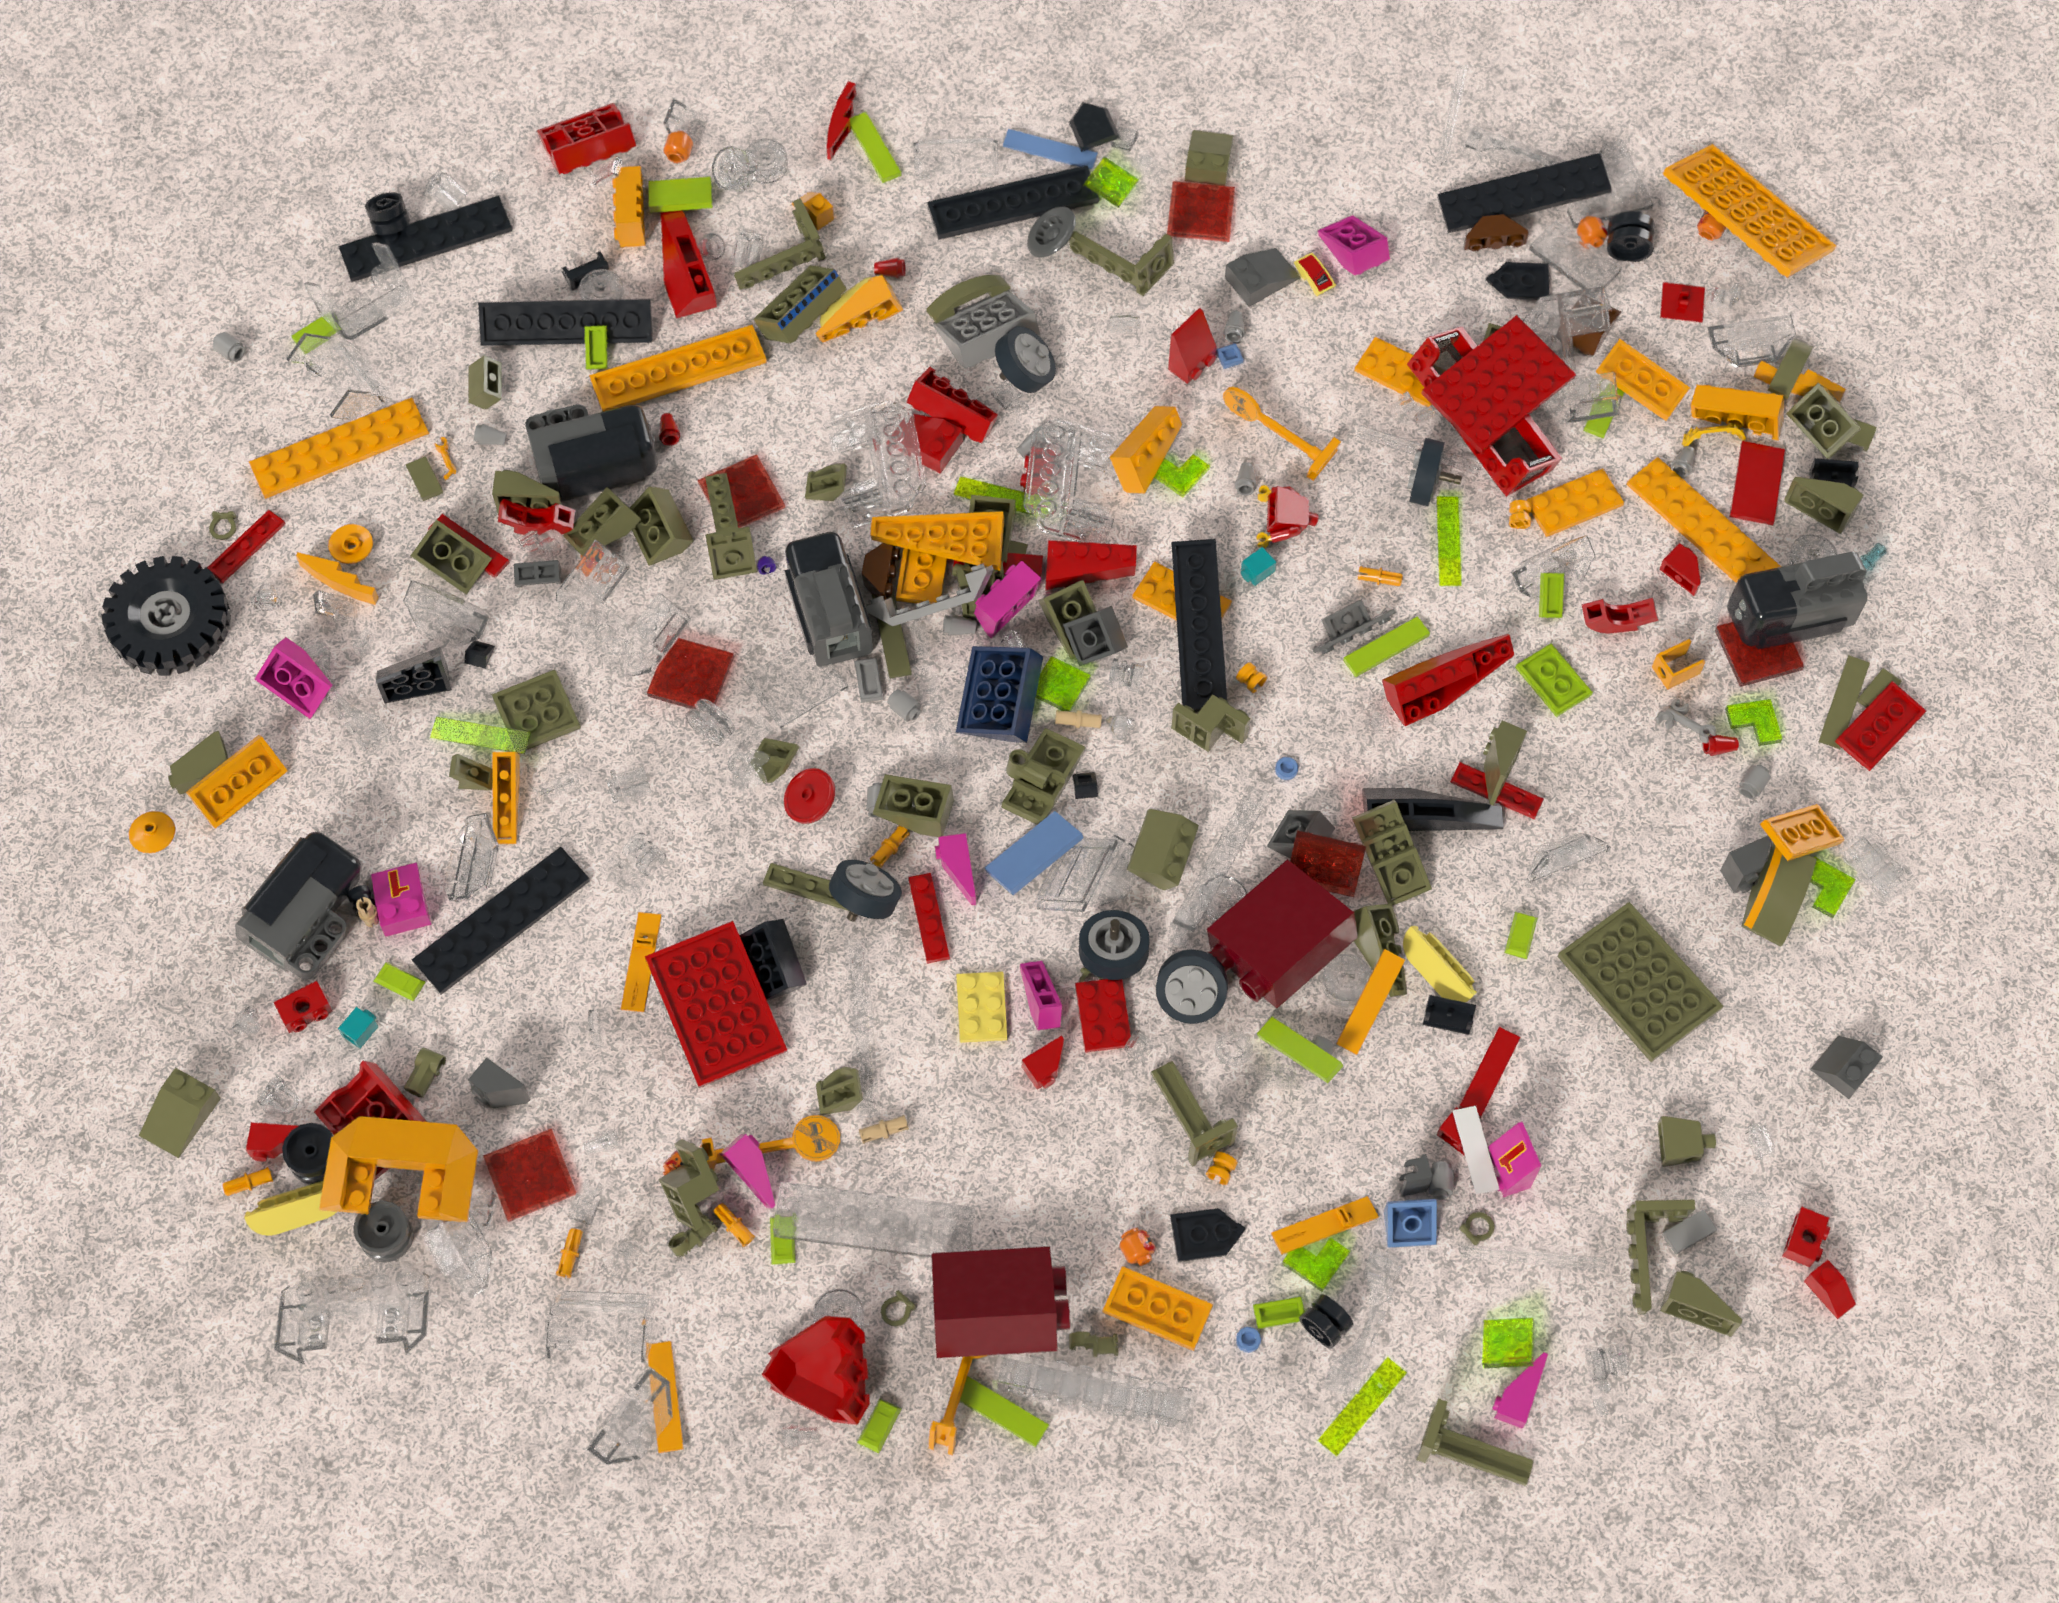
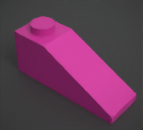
(956, 862)
(1041, 996)
(749, 1165)
(1518, 1397)

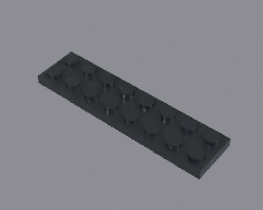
(1525, 192)
(1010, 202)
(429, 237)
(564, 321)
(1198, 622)
(500, 920)

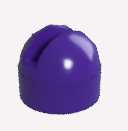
(768, 562)

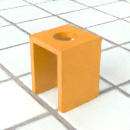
(1674, 679)

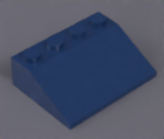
(1000, 693)

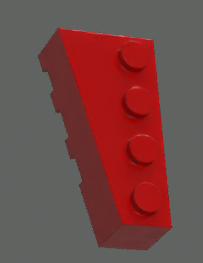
(945, 402)
(1088, 562)

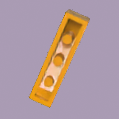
(505, 795)

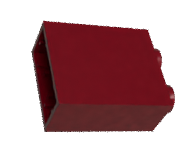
(1281, 934)
(998, 1302)

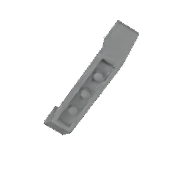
(886, 611)

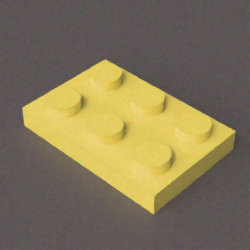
(981, 1007)

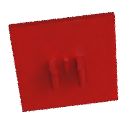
(1682, 302)

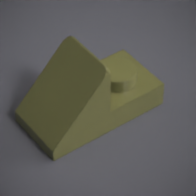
(470, 773)

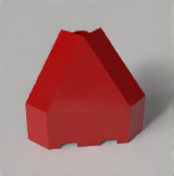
(823, 1370)

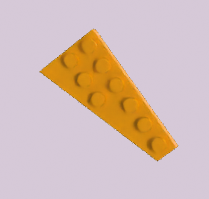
(957, 536)

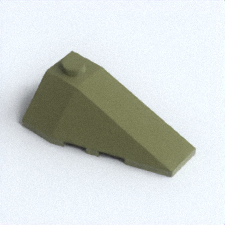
(1375, 933)

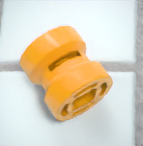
(1520, 514)
(1251, 677)
(1222, 1167)

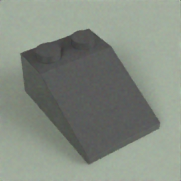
(1259, 275)

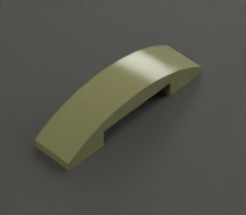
(944, 305)
(1790, 368)

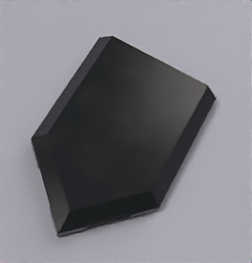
(1092, 126)
(1521, 280)
(1204, 1234)

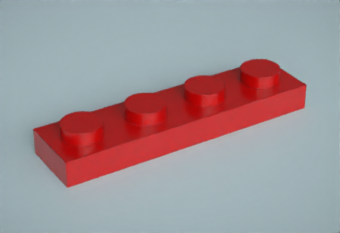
(929, 918)

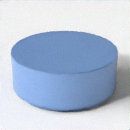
(1286, 768)
(1248, 1339)

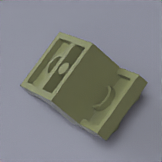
(1210, 723)
(689, 1184)

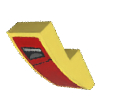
(1315, 273)

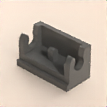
(537, 573)
(1419, 1179)

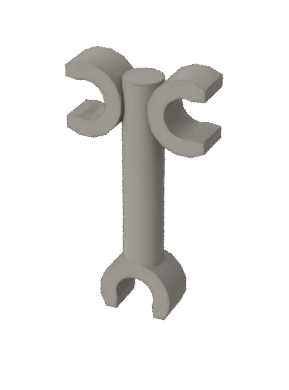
(1678, 714)

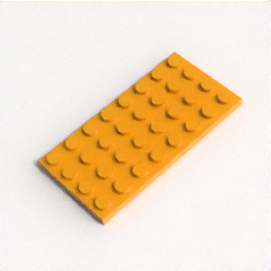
(1749, 210)

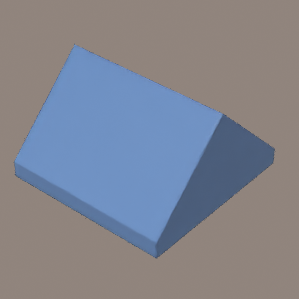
(1411, 1223)

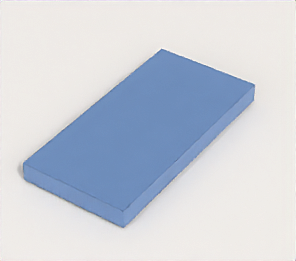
(1034, 853)

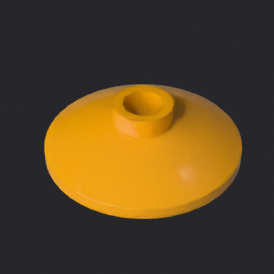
(347, 536)
(156, 839)

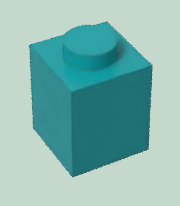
(1258, 566)
(358, 1027)

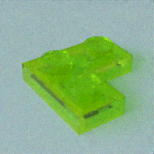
(1182, 479)
(1760, 716)
(1834, 887)
(1317, 1269)

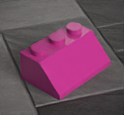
(1006, 598)

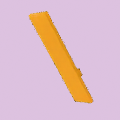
(638, 971)
(1370, 1001)
(1324, 1225)
(661, 1360)

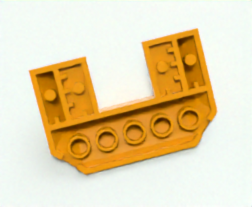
(432, 1147)

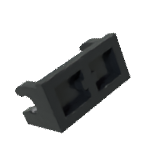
(574, 276)
(1835, 471)
(1449, 1014)

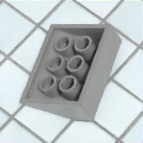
(977, 328)

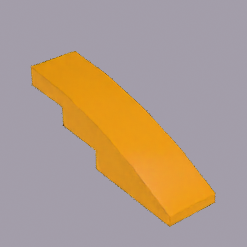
(1804, 382)
(331, 574)

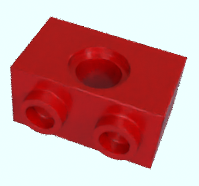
(290, 1005)
(1797, 1247)

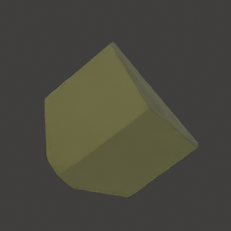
(826, 483)
(780, 756)
(839, 1091)

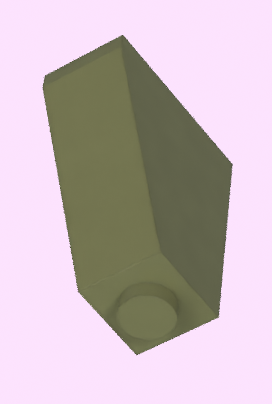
(198, 763)

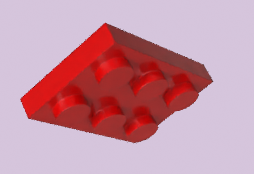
(1102, 1014)

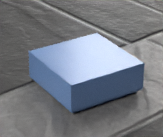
(1229, 356)

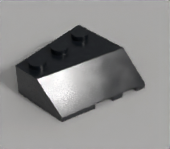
(414, 677)
(773, 958)

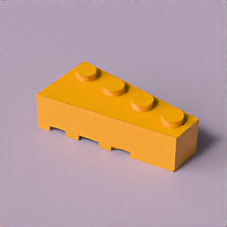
(629, 207)
(1744, 408)
(1145, 448)

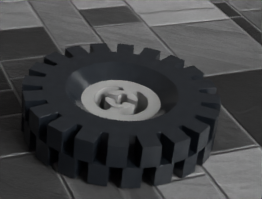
(153, 596)

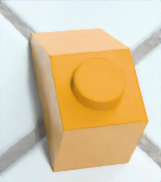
(818, 208)

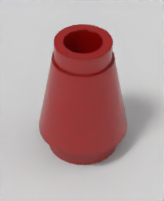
(891, 268)
(668, 430)
(1720, 744)

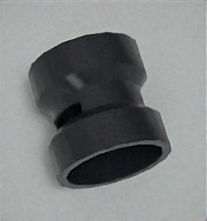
(358, 893)

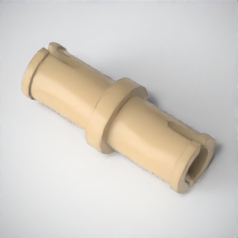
(1078, 719)
(367, 912)
(883, 1129)

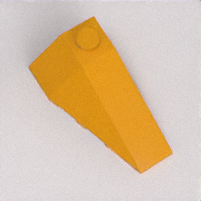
(869, 302)

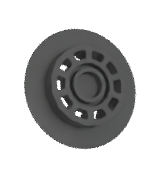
(1051, 232)

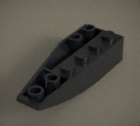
(1435, 811)

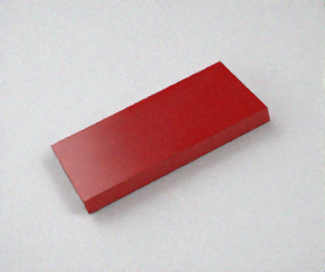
(1757, 483)
(1880, 726)

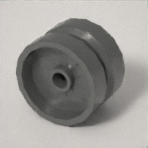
(396, 1230)

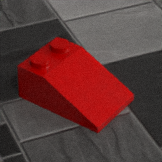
(1191, 348)
(937, 441)

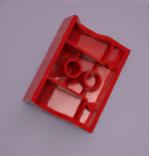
(587, 139)
(366, 1095)

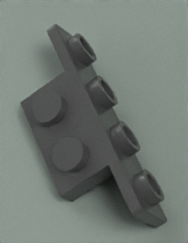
(1347, 622)

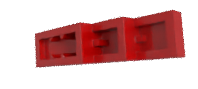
(840, 122)

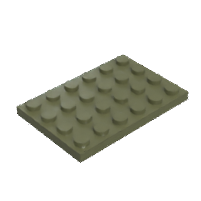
(1640, 981)

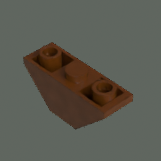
(1495, 233)
(880, 569)

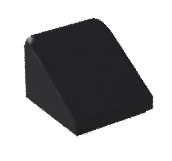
(478, 654)
(1085, 785)

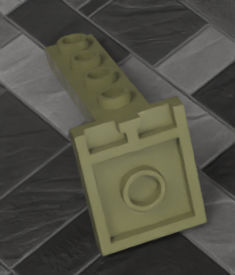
(786, 259)
(1142, 275)
(730, 546)
(1203, 1138)
(1649, 1212)
(1469, 1450)

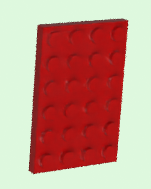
(1498, 384)
(716, 1004)

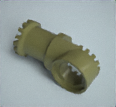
(685, 1241)
(1100, 1345)

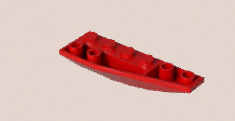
(684, 268)
(1444, 678)

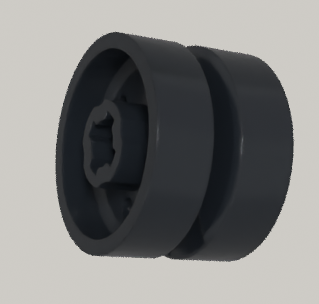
(387, 213)
(1326, 1321)

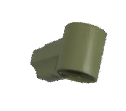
(1027, 769)
(426, 1067)

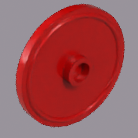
(809, 796)

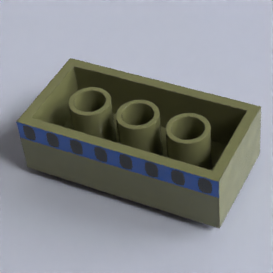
(800, 304)

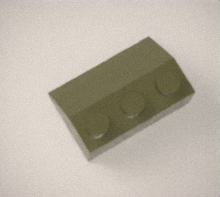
(661, 528)
(1162, 848)

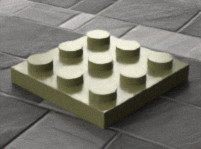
(537, 708)

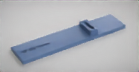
(1049, 149)

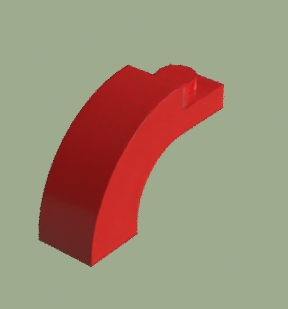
(541, 520)
(1619, 618)

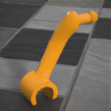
(443, 450)

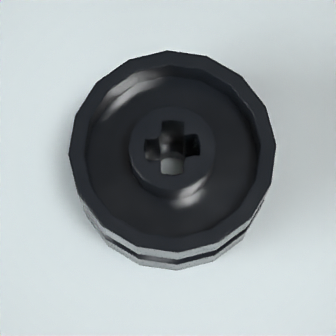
(1630, 236)
(307, 1152)

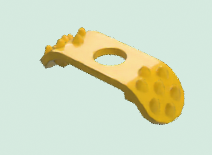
(1696, 433)

